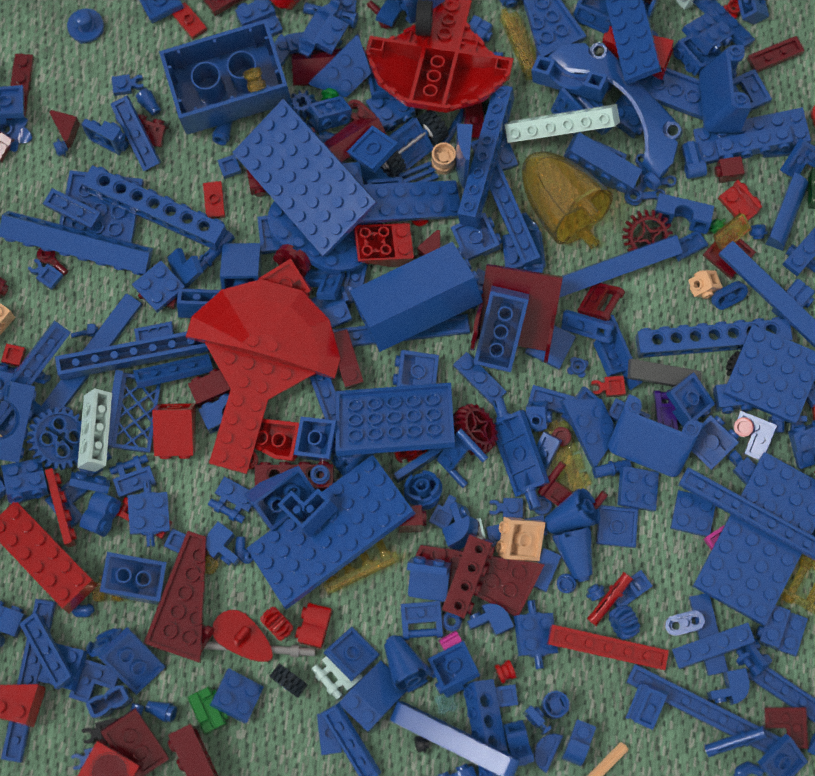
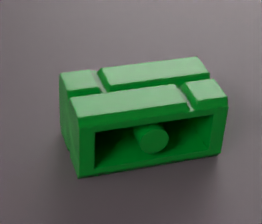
(207, 716)

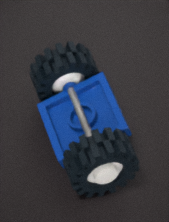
(415, 141)

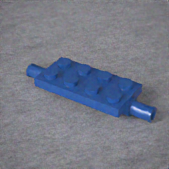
(519, 453)

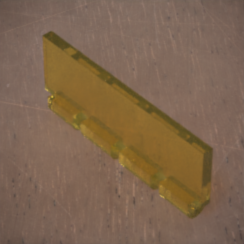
(570, 475)

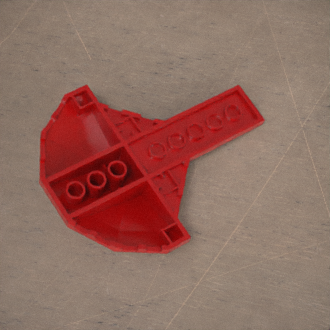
(441, 69)
(263, 345)

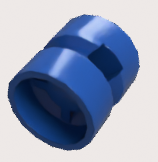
(555, 705)

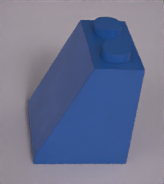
(240, 264)

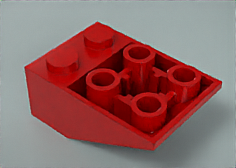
(384, 244)

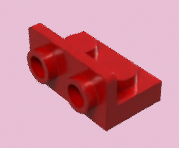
(740, 200)

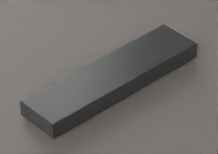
(658, 373)

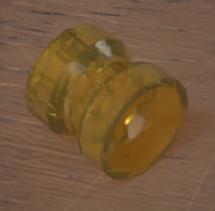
(254, 79)

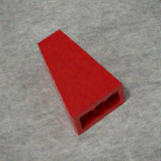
(663, 46)

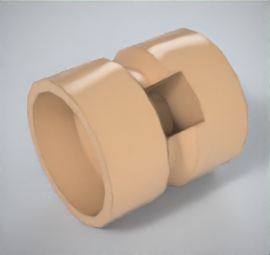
(443, 158)

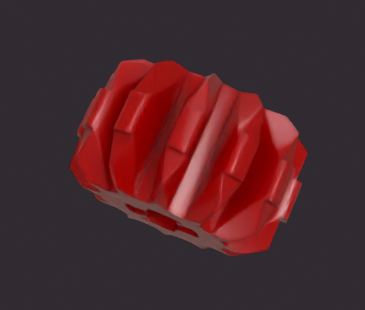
(276, 623)

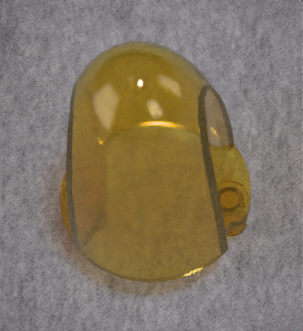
(565, 197)

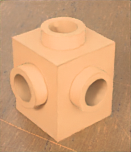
(705, 283)

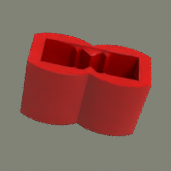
(314, 625)

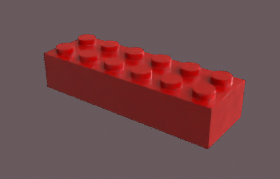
(44, 558)

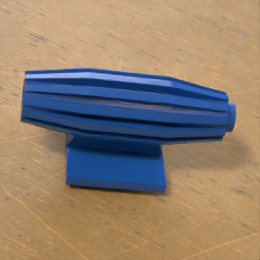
(570, 102)

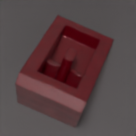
(67, 126)
(430, 244)

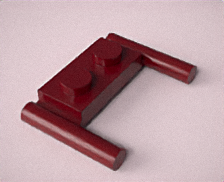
(557, 492)

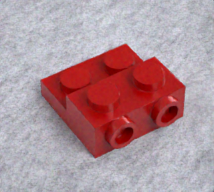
(288, 275)

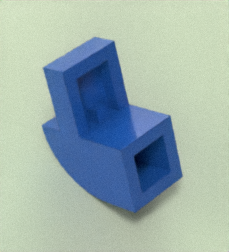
(458, 532)
(216, 544)
(495, 616)
(736, 687)
(518, 742)
(578, 743)

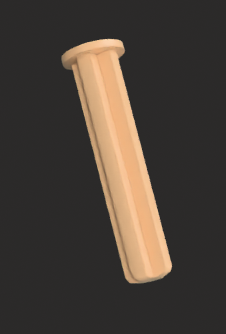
(609, 761)

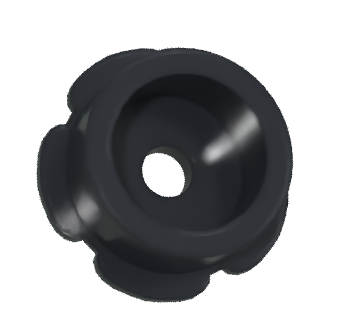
(421, 744)

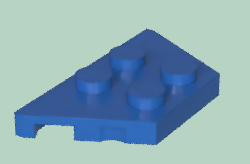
(345, 69)
(591, 425)

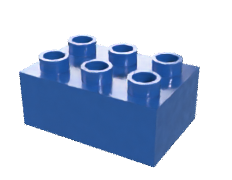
(210, 81)

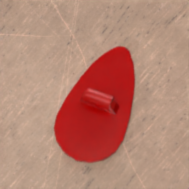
(241, 636)

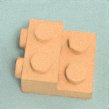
(520, 539)

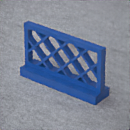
(115, 415)

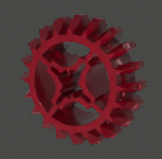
(654, 231)
(476, 425)

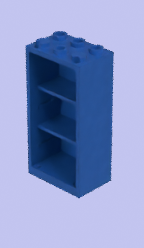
(417, 296)

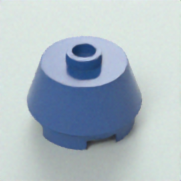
(423, 489)

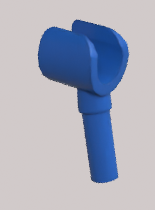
(91, 331)

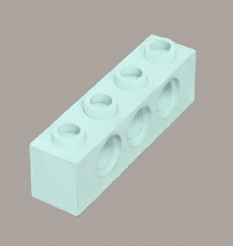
(94, 430)

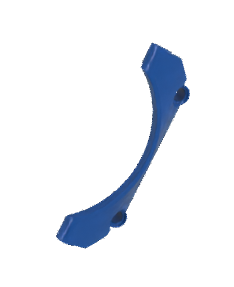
(655, 120)

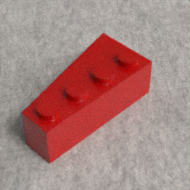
(21, 703)

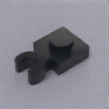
(96, 733)

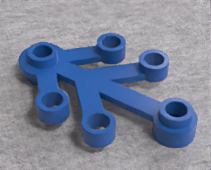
(638, 191)

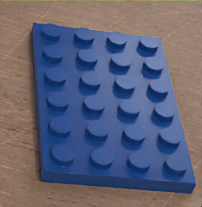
(394, 419)

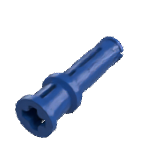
(341, 14)

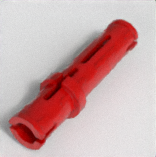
(610, 598)

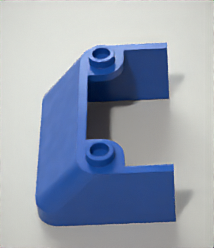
(596, 16)

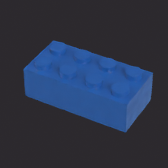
(501, 328)

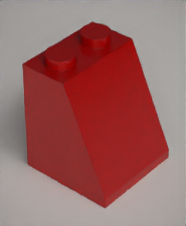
(174, 430)

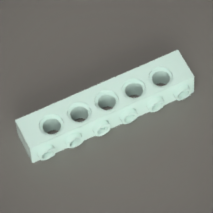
(562, 123)

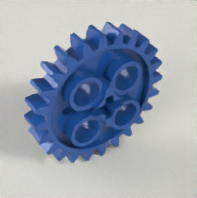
(49, 452)

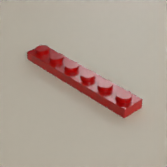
(608, 647)

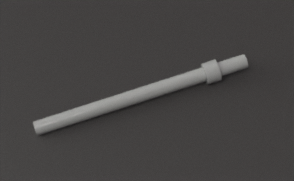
(294, 650)

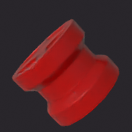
(505, 671)

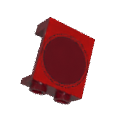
(108, 762)

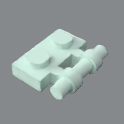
(333, 688)

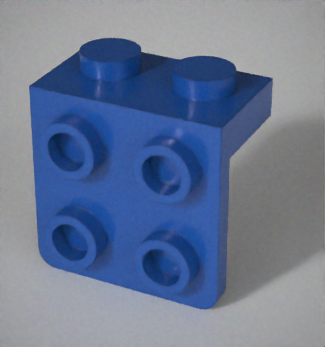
(428, 578)

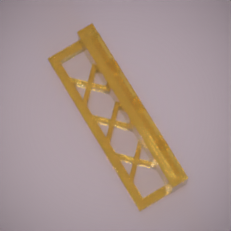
(519, 41)

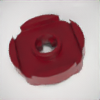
(300, 259)

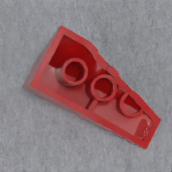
(278, 439)

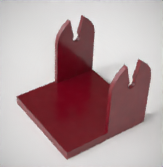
(541, 307)

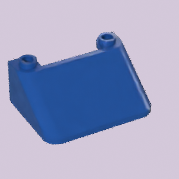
(652, 442)

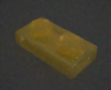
(732, 231)

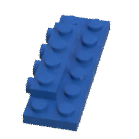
(758, 136)

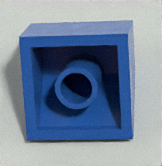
(315, 439)

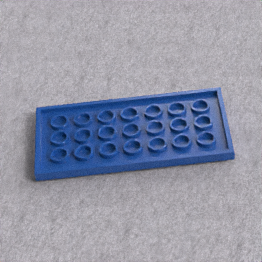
(305, 178)
(366, 513)
(745, 564)

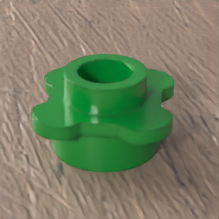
(329, 93)
(716, 225)

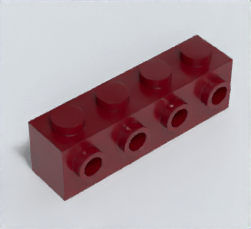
(467, 576)

